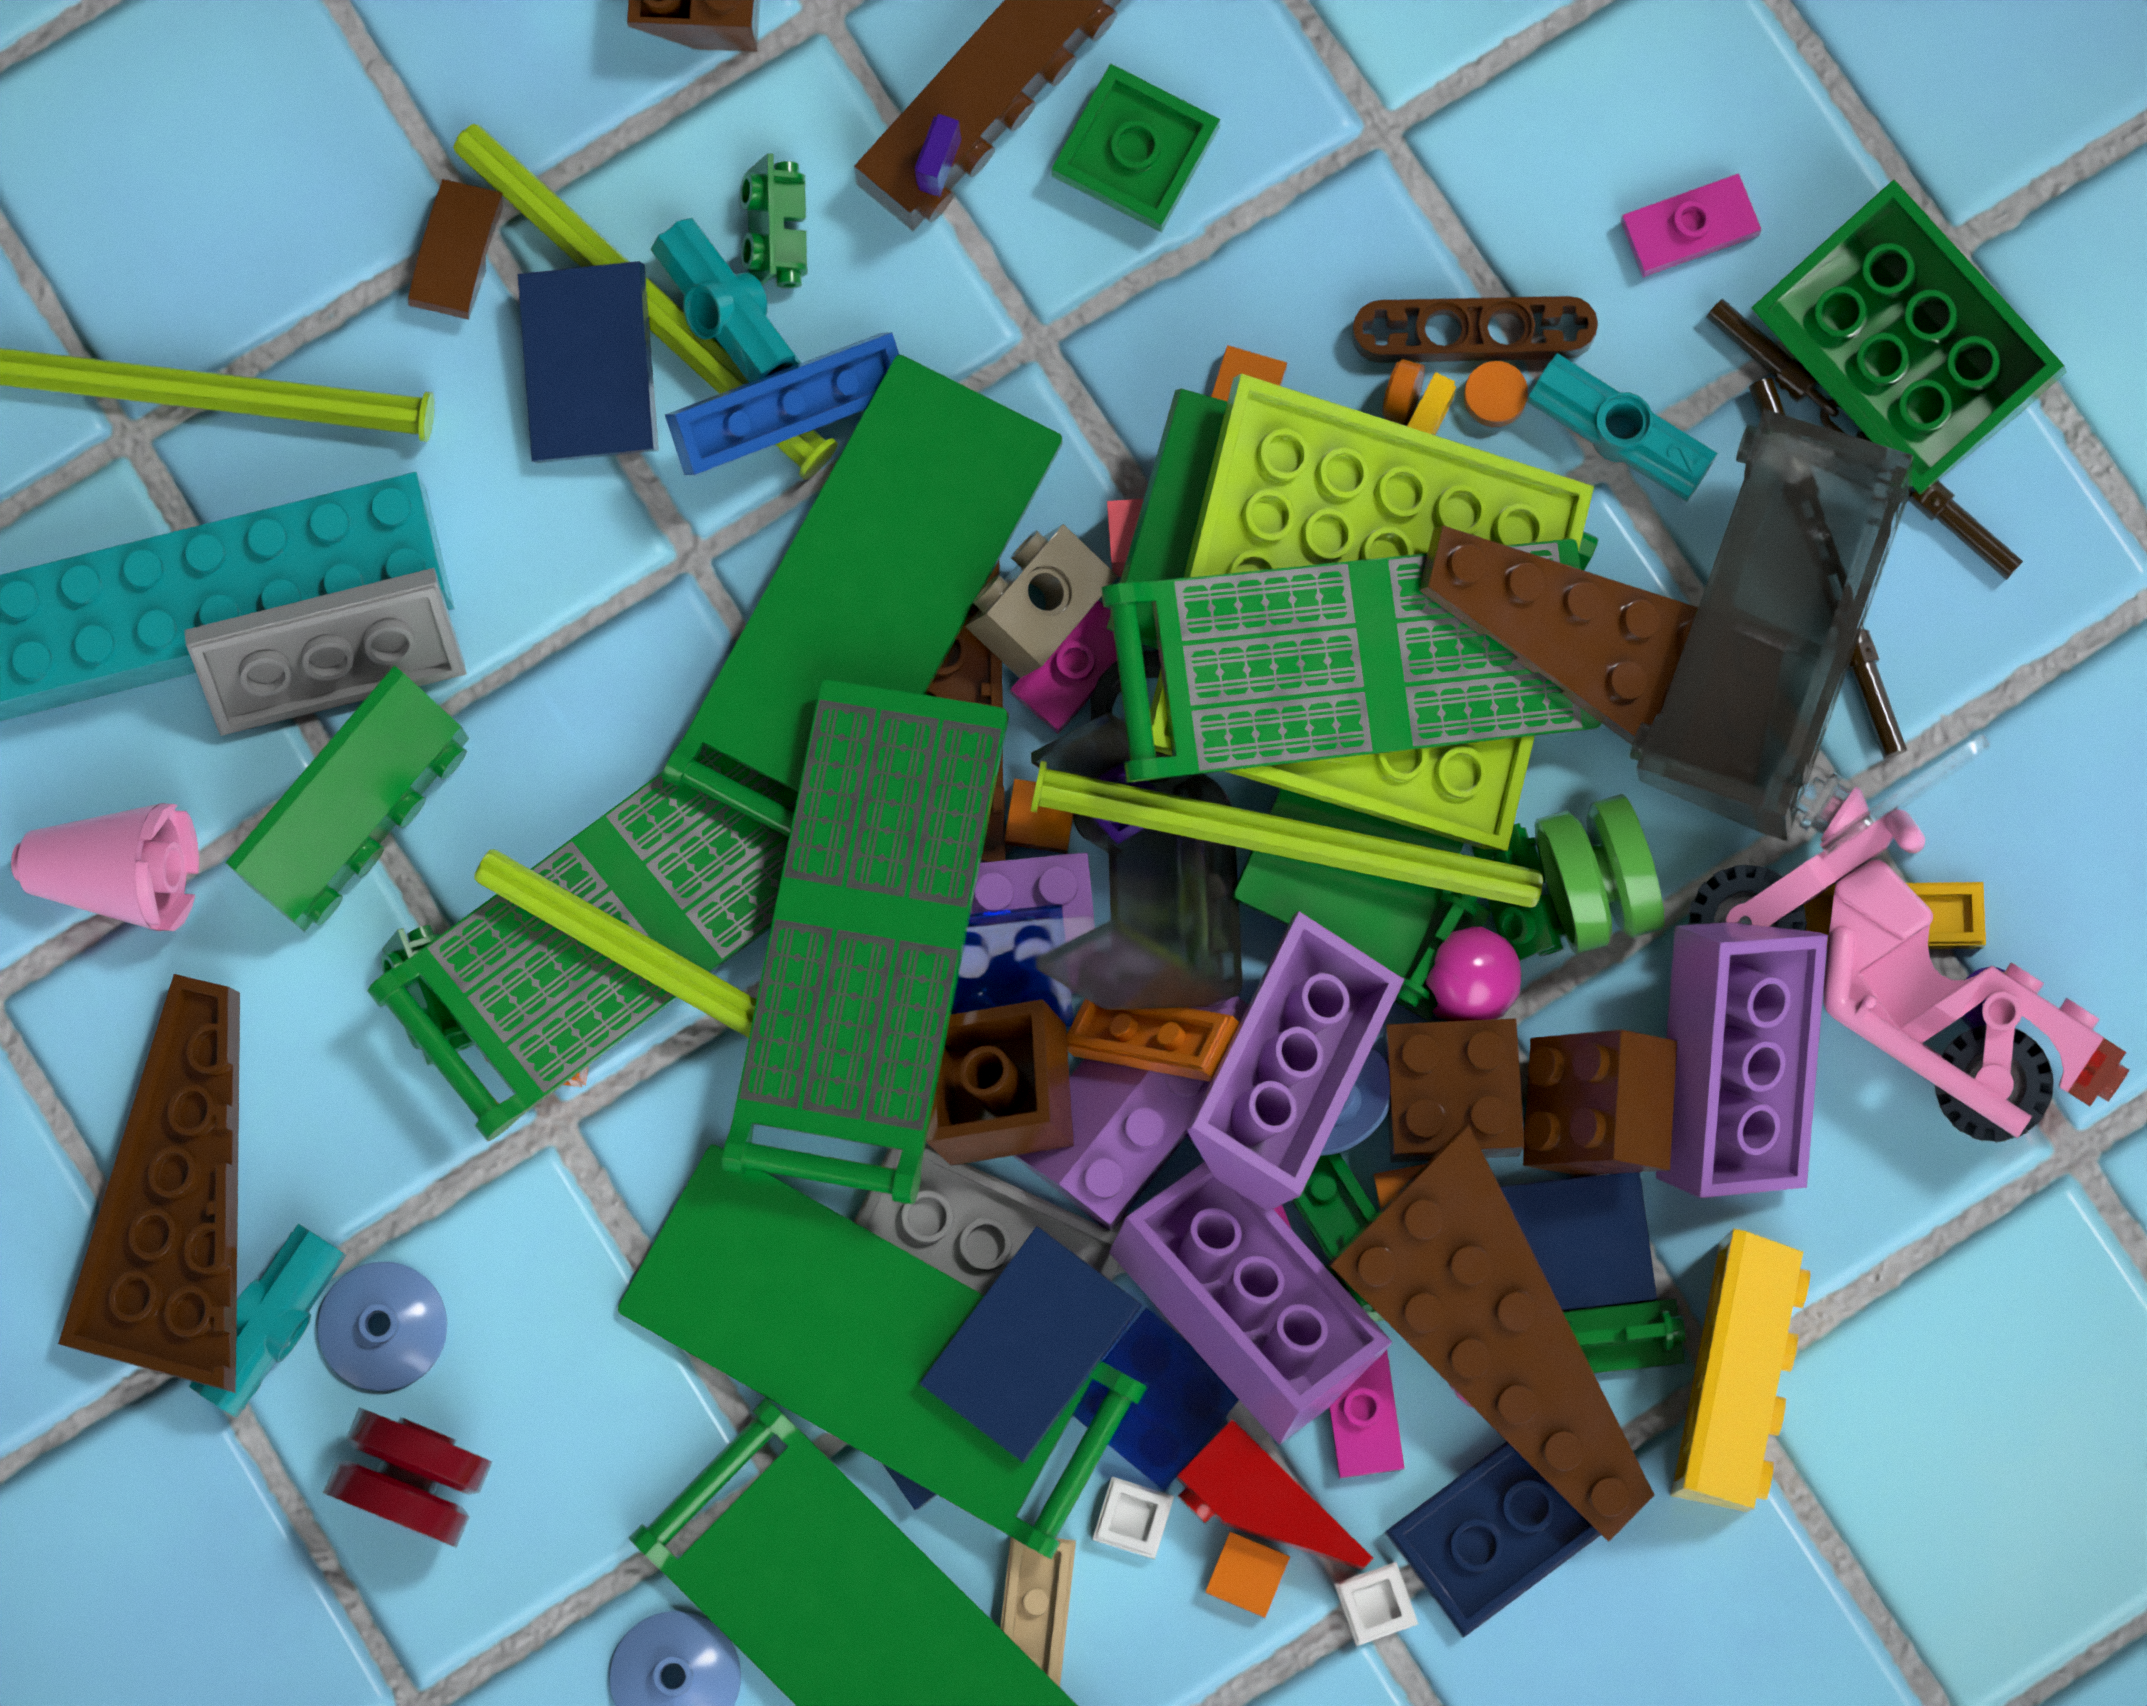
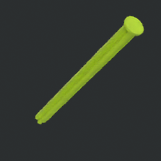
(589, 248)
(218, 392)
(1286, 837)
(616, 940)

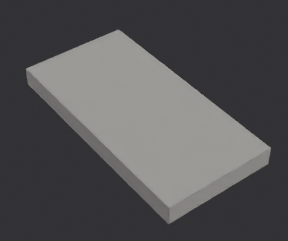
(324, 651)
(976, 1222)

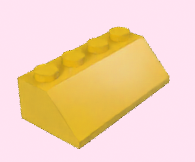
(1739, 1372)

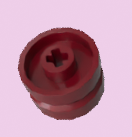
(408, 1475)

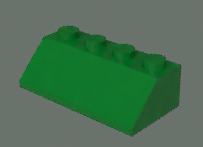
(350, 801)

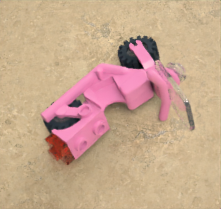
(1881, 972)

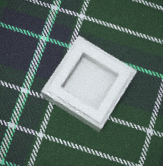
(1133, 1518)
(1376, 1604)

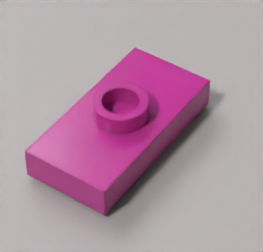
(1690, 225)
(1071, 672)
(1367, 1424)

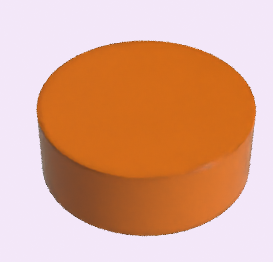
(1403, 391)
(1495, 394)

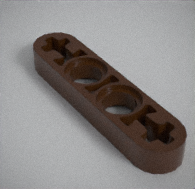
(1473, 317)

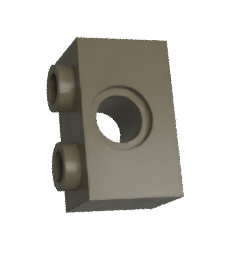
(1071, 586)

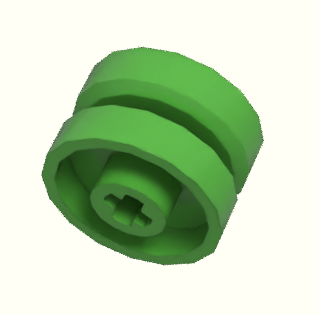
(1599, 873)

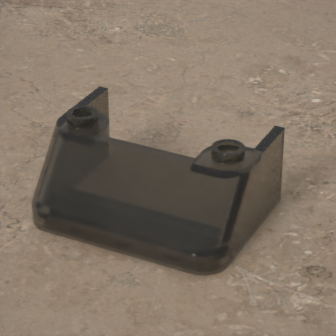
(1170, 897)

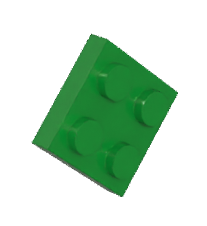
(1135, 147)

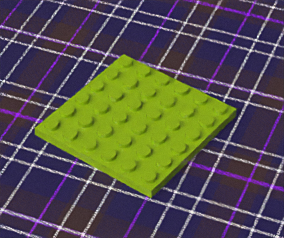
(1338, 485)

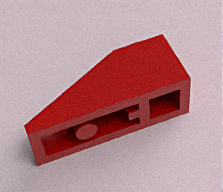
(1257, 1496)

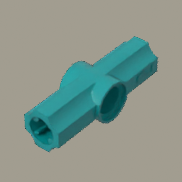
(721, 302)
(1657, 450)
(275, 1314)

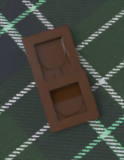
(455, 249)

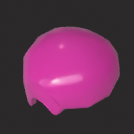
(1474, 976)

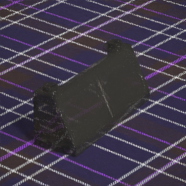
(1777, 622)

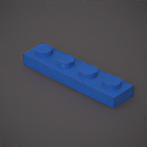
(780, 405)

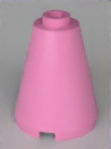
(115, 865)

